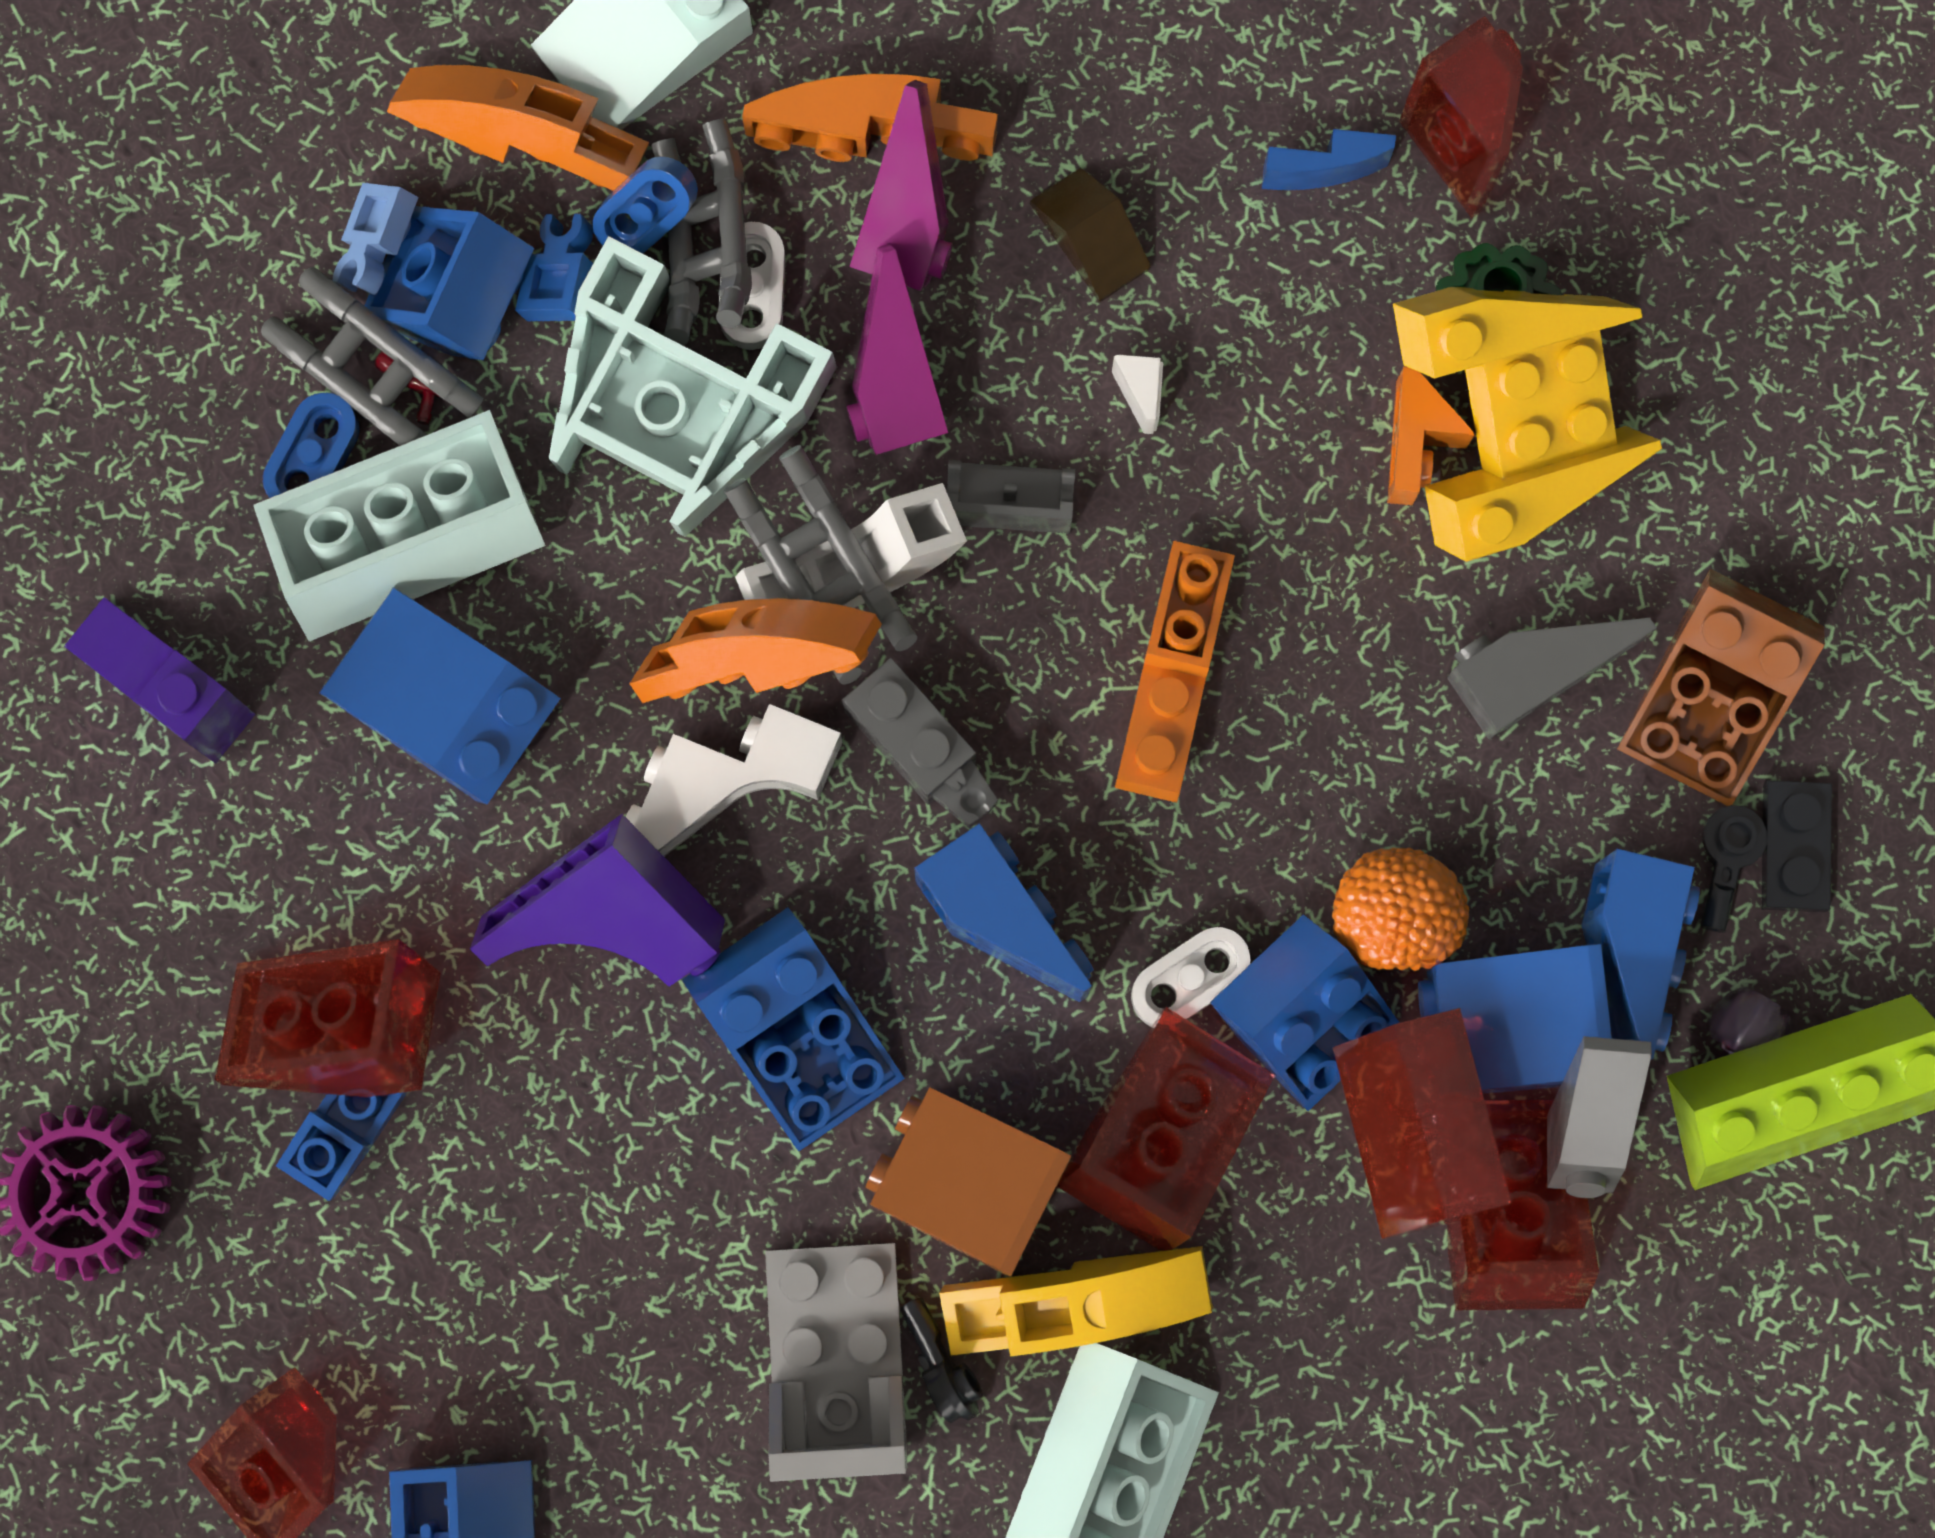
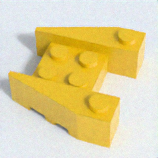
(1534, 405)

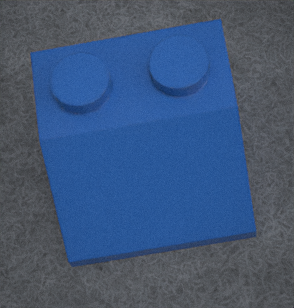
(451, 281)

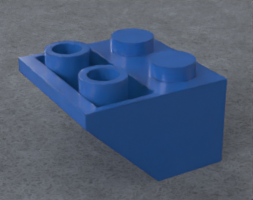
(1300, 1005)
(463, 1501)

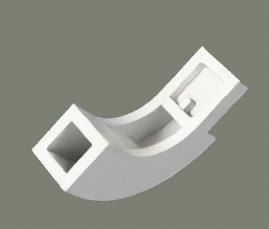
(900, 539)

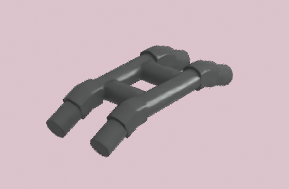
(728, 259)
(358, 326)
(827, 525)

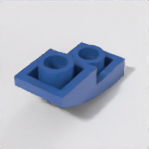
(336, 1140)

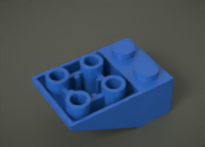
(987, 907)
(1637, 918)
(793, 1029)

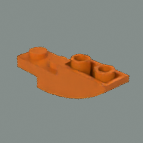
(505, 108)
(844, 111)
(760, 638)
(1174, 671)

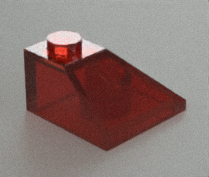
(273, 1460)

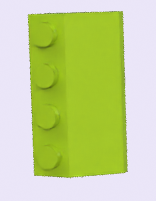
(1805, 1090)

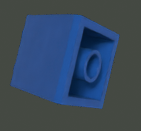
(1523, 1011)

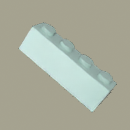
(399, 523)
(1113, 1451)

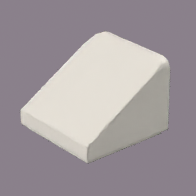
(1141, 385)

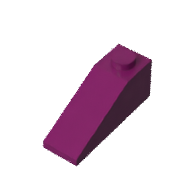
(908, 197)
(892, 373)

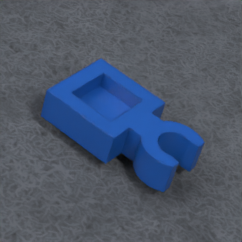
(554, 278)

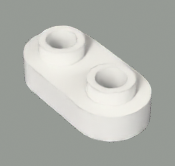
(766, 290)
(1188, 976)

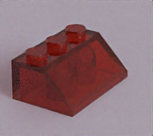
(1466, 110)
(1422, 1124)

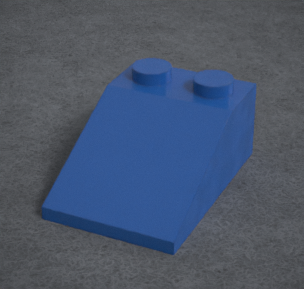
(440, 696)

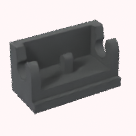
(1011, 496)

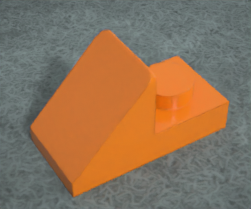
(1420, 420)

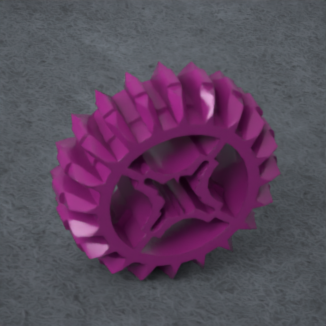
(105, 1173)

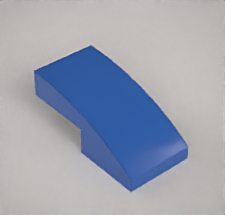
(1347, 159)

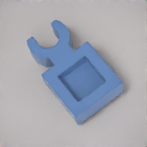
(373, 230)

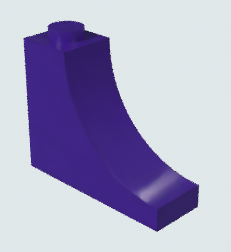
(160, 680)
(611, 897)

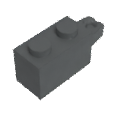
(920, 743)

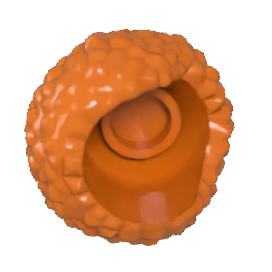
(1400, 910)

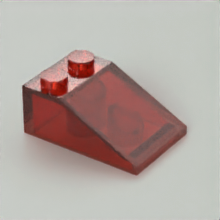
(331, 1021)
(1167, 1132)
(1537, 1249)

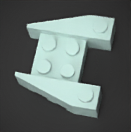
(668, 405)

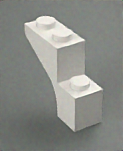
(699, 783)

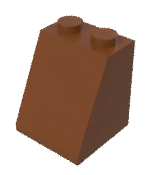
(967, 1179)

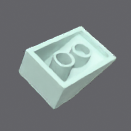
(638, 49)

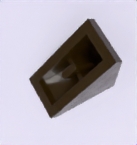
(1092, 232)

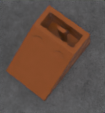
(1722, 687)

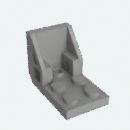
(835, 1363)

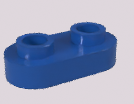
(648, 202)
(304, 451)

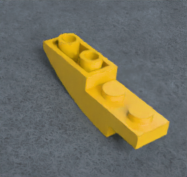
(1078, 1305)

